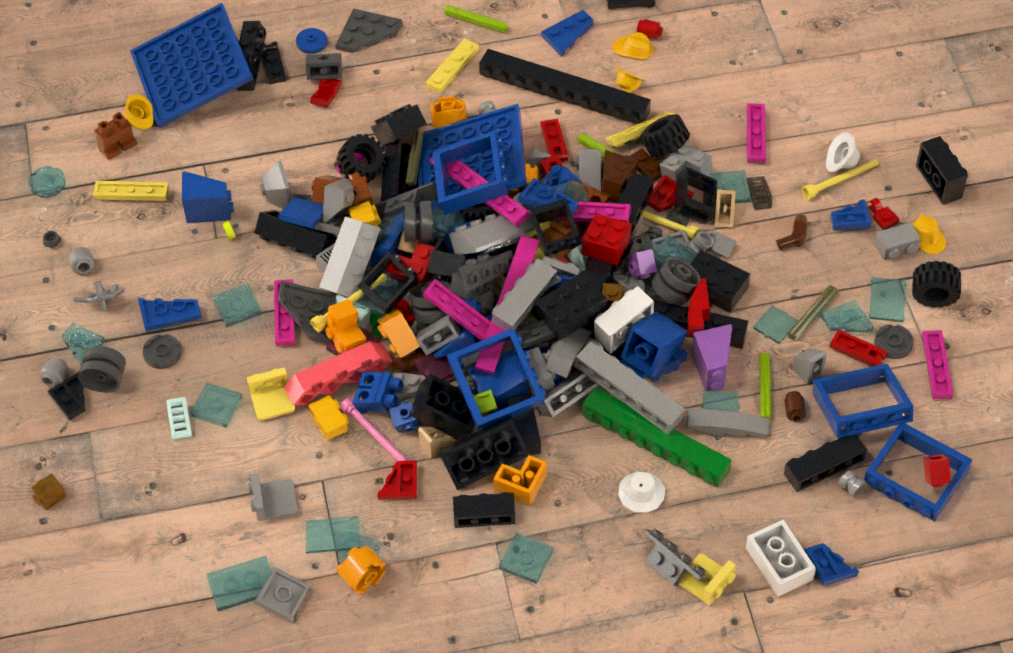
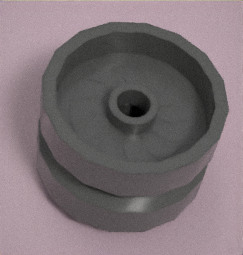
(417, 221)
(675, 281)
(423, 309)
(102, 369)

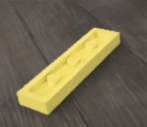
(452, 66)
(632, 133)
(131, 190)

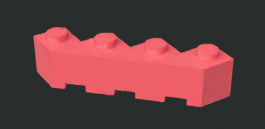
(331, 374)

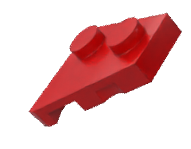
(664, 194)
(400, 482)

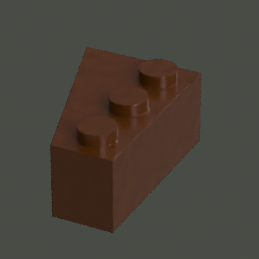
(615, 172)

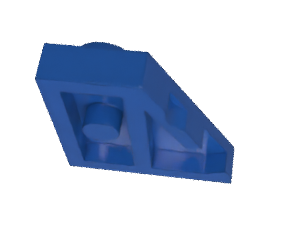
(851, 217)
(829, 565)

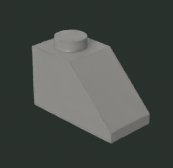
(810, 364)

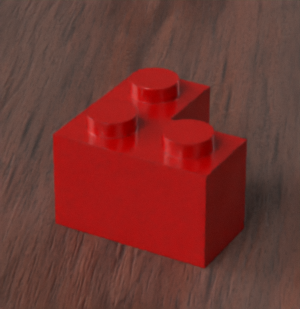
(418, 262)

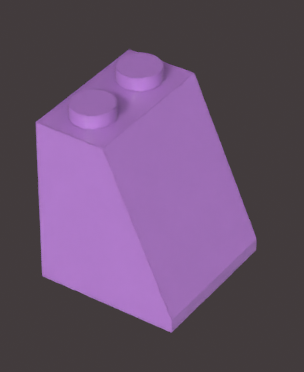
(711, 355)

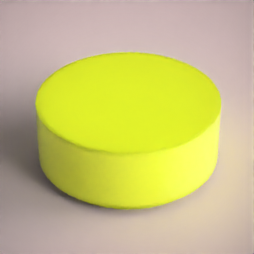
(228, 229)

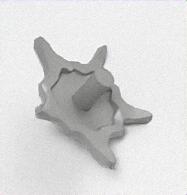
(100, 295)

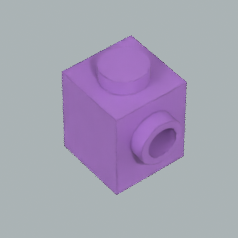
(642, 264)

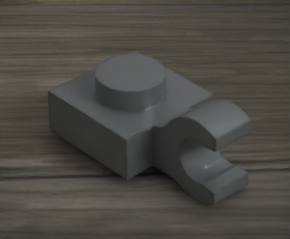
(632, 248)

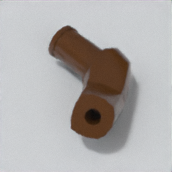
(797, 236)
(406, 364)

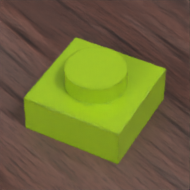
(485, 402)

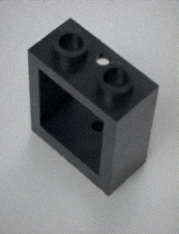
(689, 207)
(553, 211)
(376, 272)

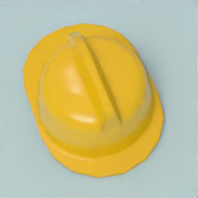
(634, 46)
(626, 80)
(139, 112)
(931, 238)

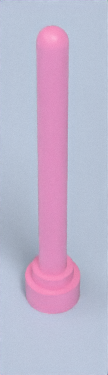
(349, 409)

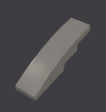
(722, 422)

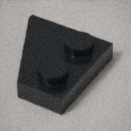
(69, 396)

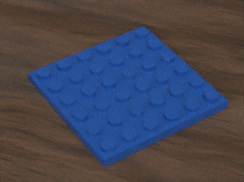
(191, 65)
(504, 122)

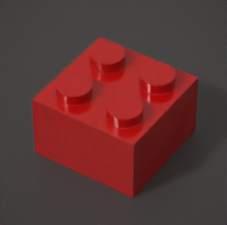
(606, 239)

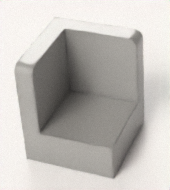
(721, 243)

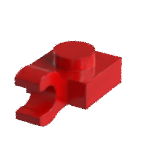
(883, 216)

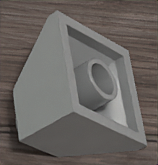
(276, 186)
(337, 199)

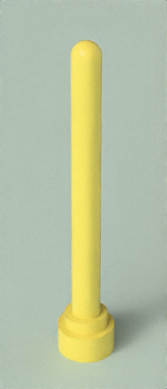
(810, 191)
(691, 231)
(320, 322)

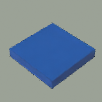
(302, 212)

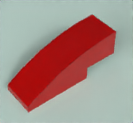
(698, 309)

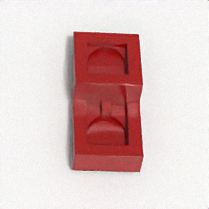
(326, 92)

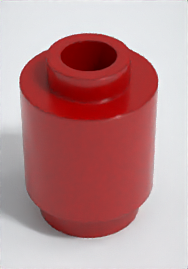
(650, 28)

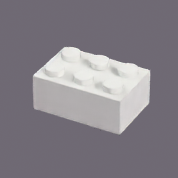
(615, 324)
(780, 558)

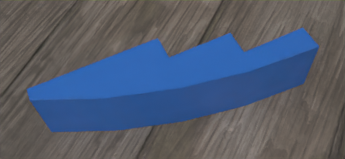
(464, 340)

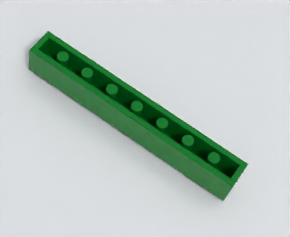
(674, 447)

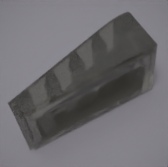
(760, 194)

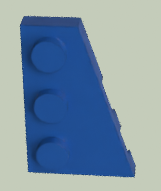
(567, 31)
(538, 195)
(163, 314)

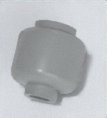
(81, 260)
(54, 372)

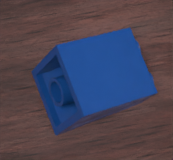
(205, 199)
(653, 343)
(506, 382)

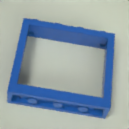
(478, 194)
(865, 420)
(483, 422)
(929, 447)

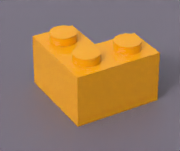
(343, 326)
(398, 332)
(523, 482)

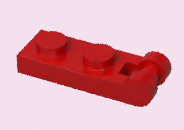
(554, 139)
(857, 348)

